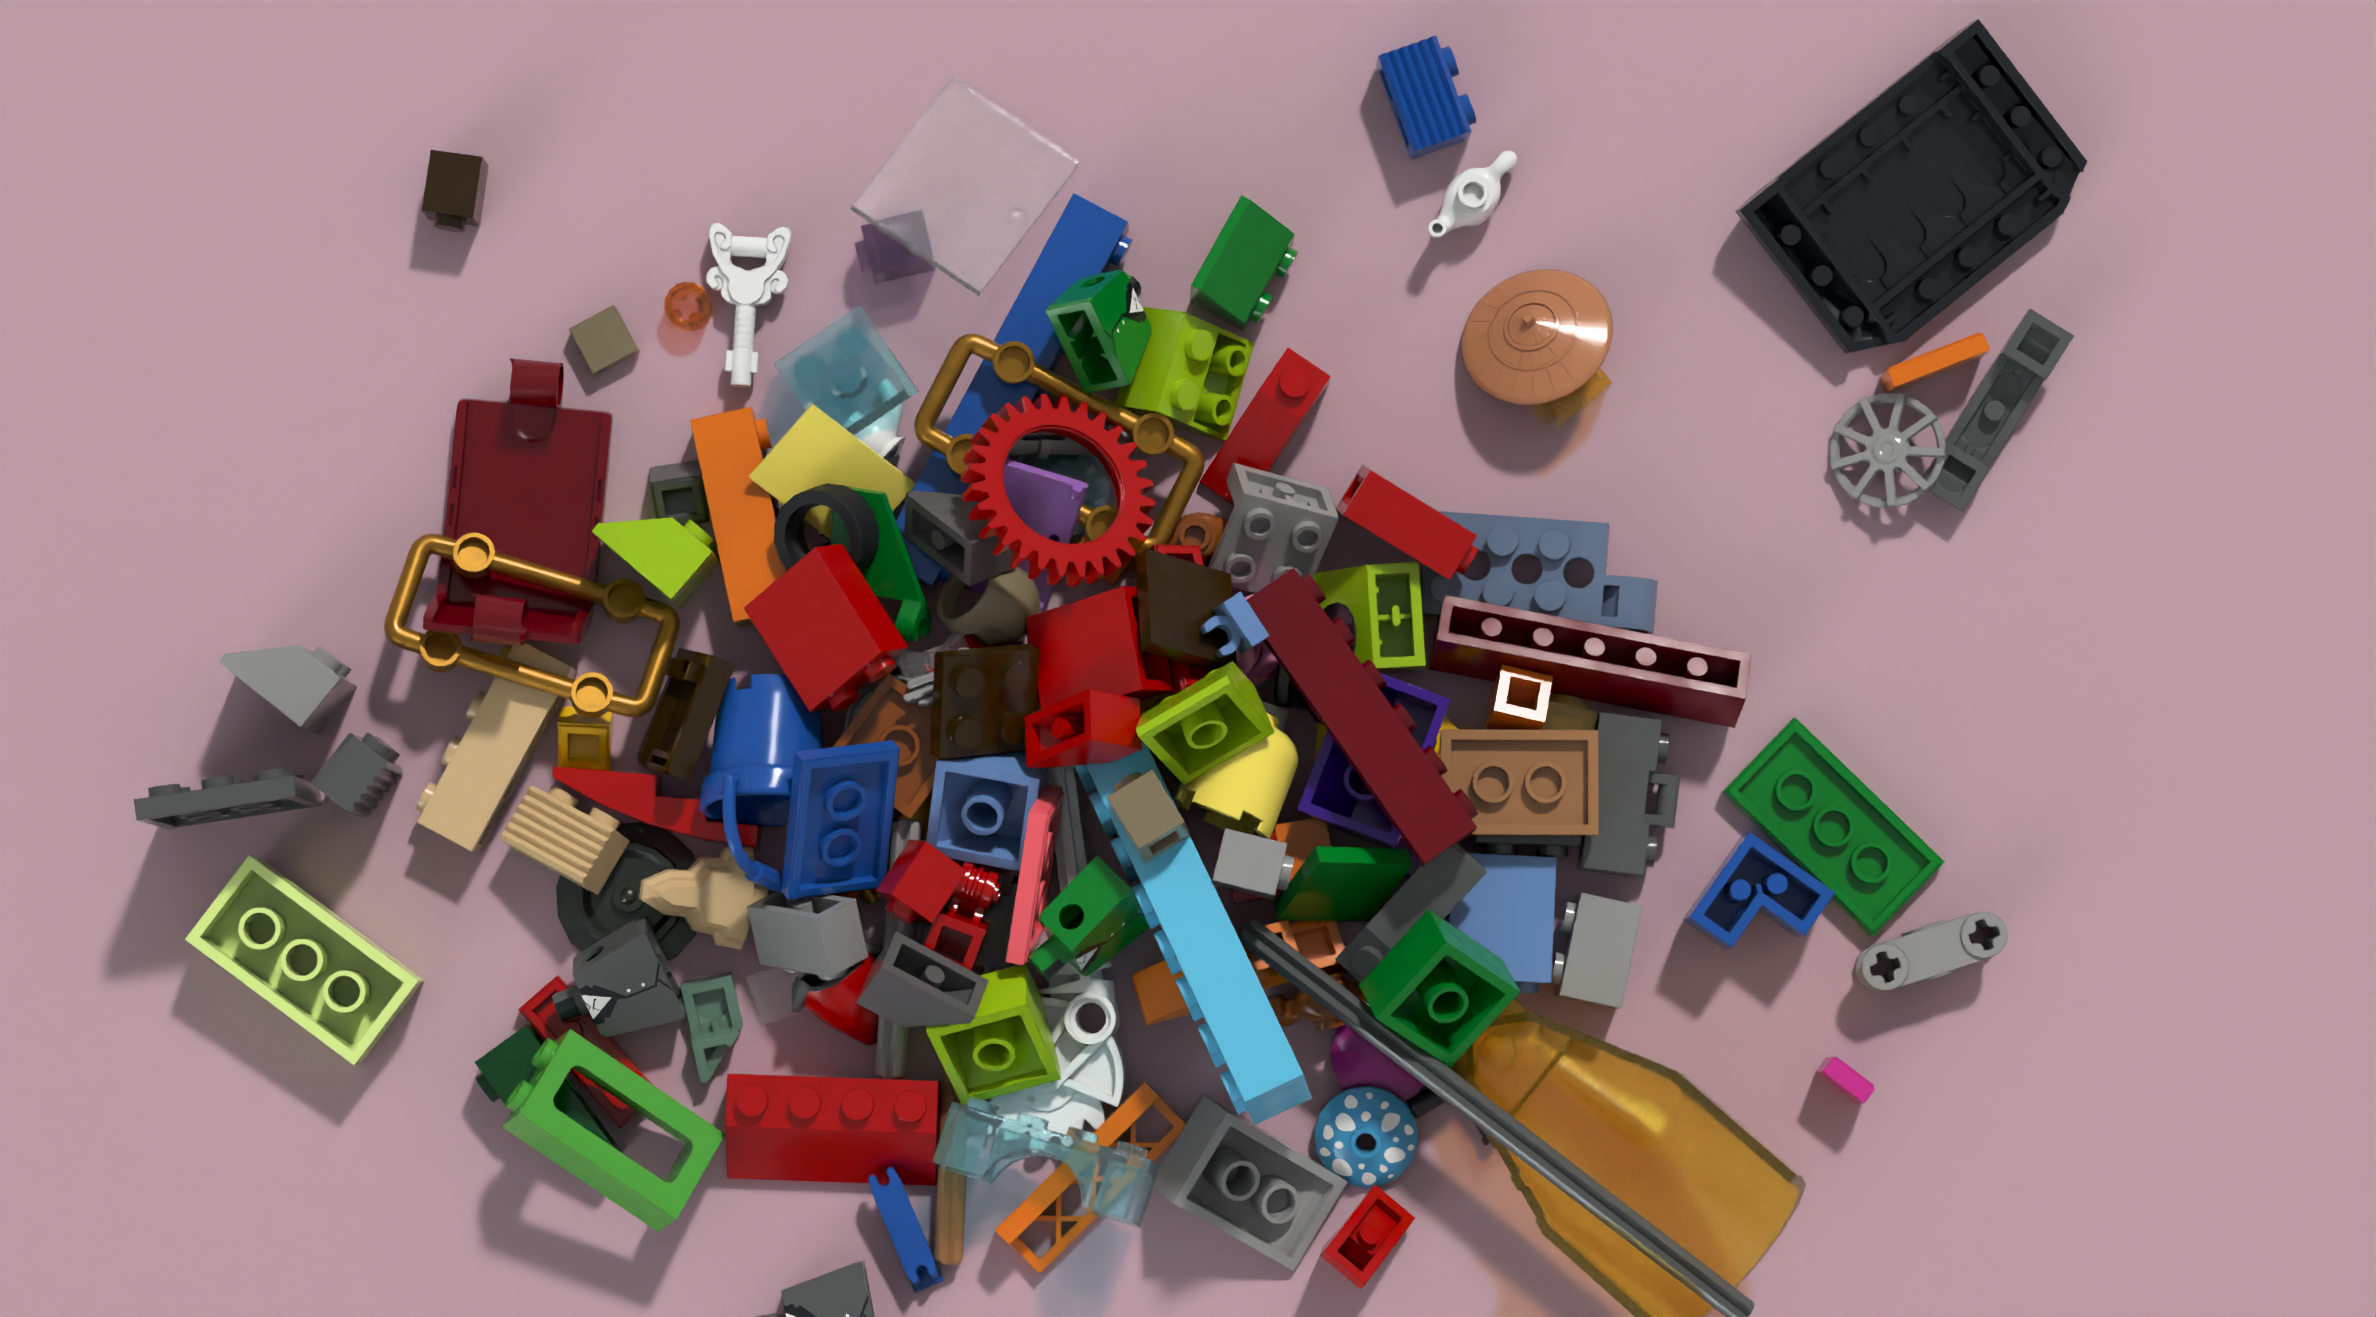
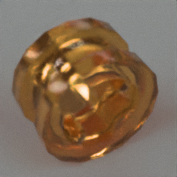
(680, 293)

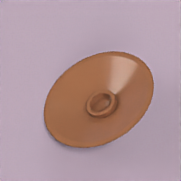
(1537, 337)

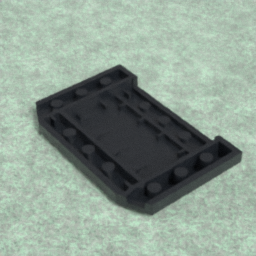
(1917, 194)

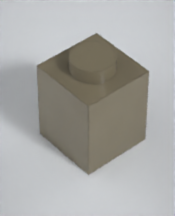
(1147, 814)

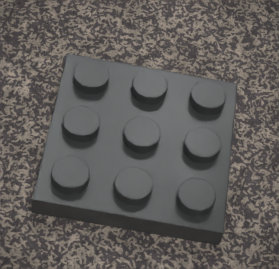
(226, 799)

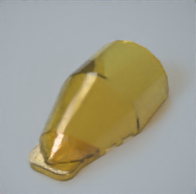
(1647, 1142)

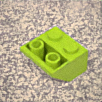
(1188, 373)
(1385, 612)

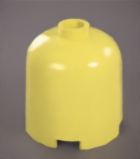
(1247, 788)

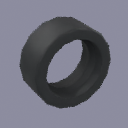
(850, 507)

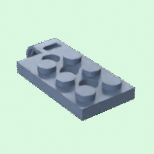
(1606, 601)

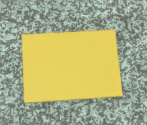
(821, 453)

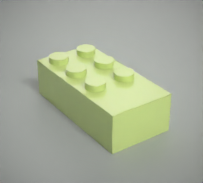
(304, 959)

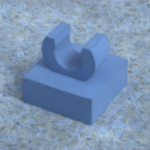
(1239, 623)

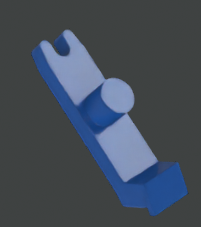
(905, 1231)

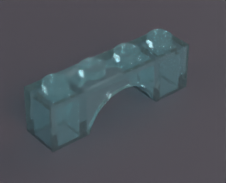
(984, 1144)

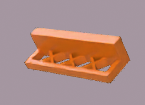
(1063, 1177)

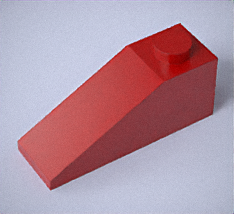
(1269, 420)

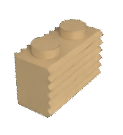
(565, 838)

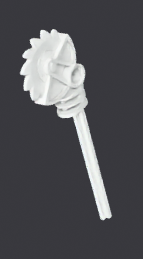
(1088, 1062)

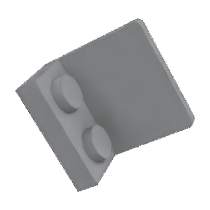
(1273, 528)

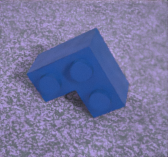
(1755, 880)

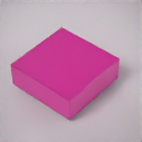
(1846, 1079)

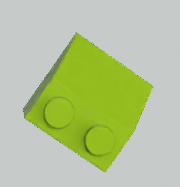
(664, 553)
(1205, 723)
(1004, 1044)

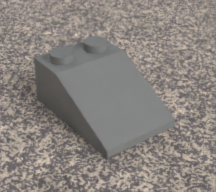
(1248, 1183)

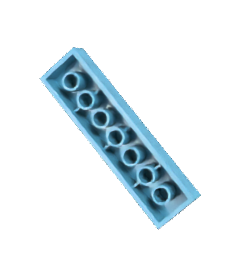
(1206, 948)

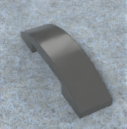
(1997, 406)

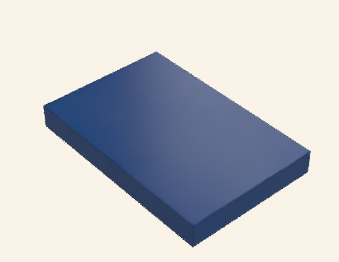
(839, 819)

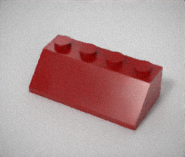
(831, 1128)

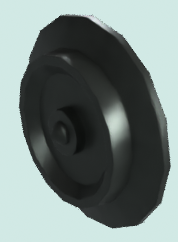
(593, 916)

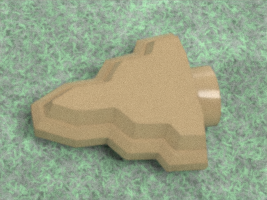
(708, 896)

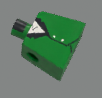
(1102, 329)
(1088, 922)

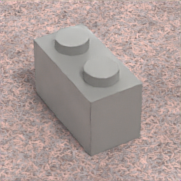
(1252, 864)
(808, 934)
(1596, 950)

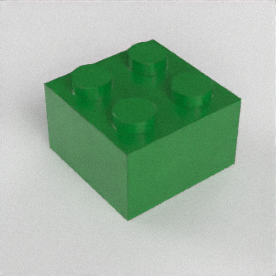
(1439, 988)

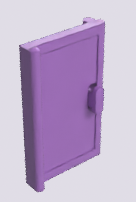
(1045, 504)

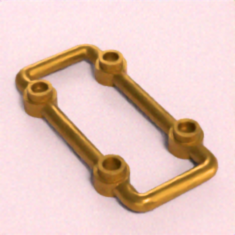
(1016, 363)
(590, 692)

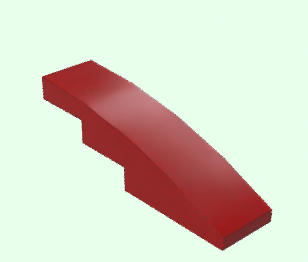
(641, 799)

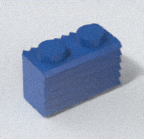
(1425, 97)

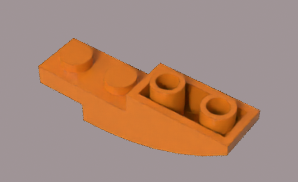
(1314, 939)

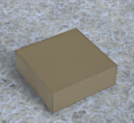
(604, 340)

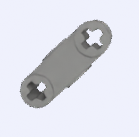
(1931, 951)

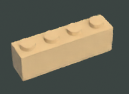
(491, 754)

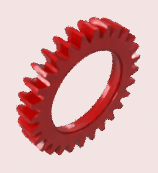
(1076, 561)

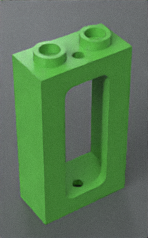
(590, 1158)

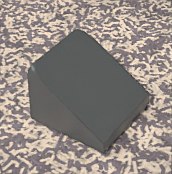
(679, 492)

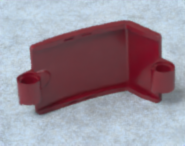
(537, 490)

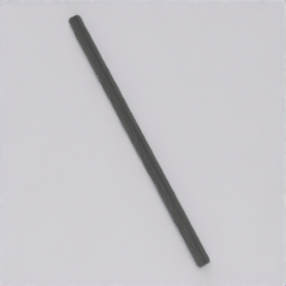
(1496, 1122)

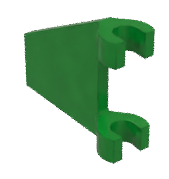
(891, 569)

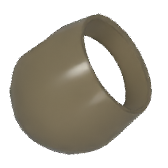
(999, 613)

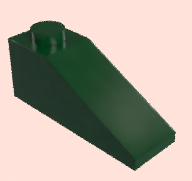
(511, 1063)

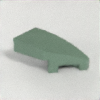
(712, 1018)

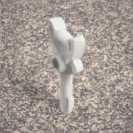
(747, 289)

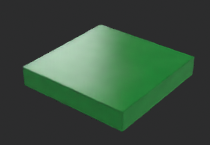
(1343, 883)

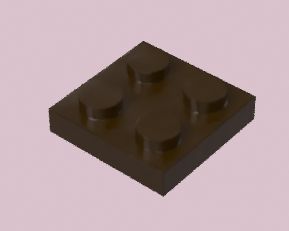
(982, 699)

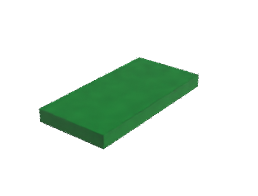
(1833, 826)

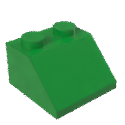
(1243, 265)

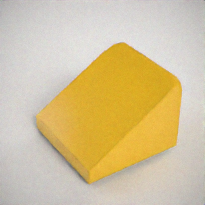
(584, 741)

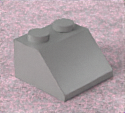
(295, 681)

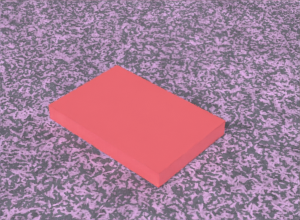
(1035, 873)

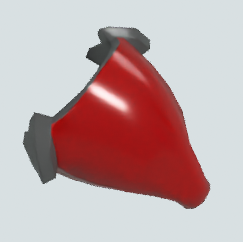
(836, 1000)

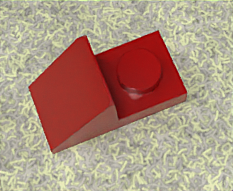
(1367, 1236)

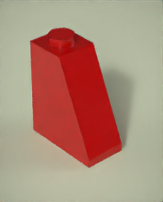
(1408, 523)

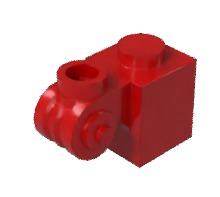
(959, 929)

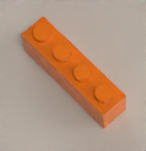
(740, 510)

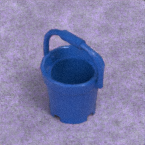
(754, 762)

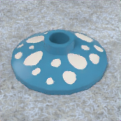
(1371, 1112)

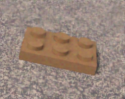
(1526, 779)

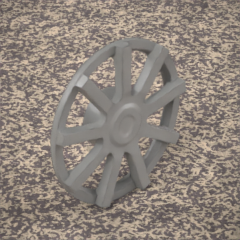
(1887, 449)

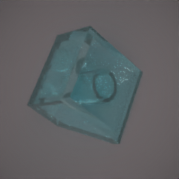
(847, 373)

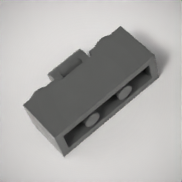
(1626, 765)

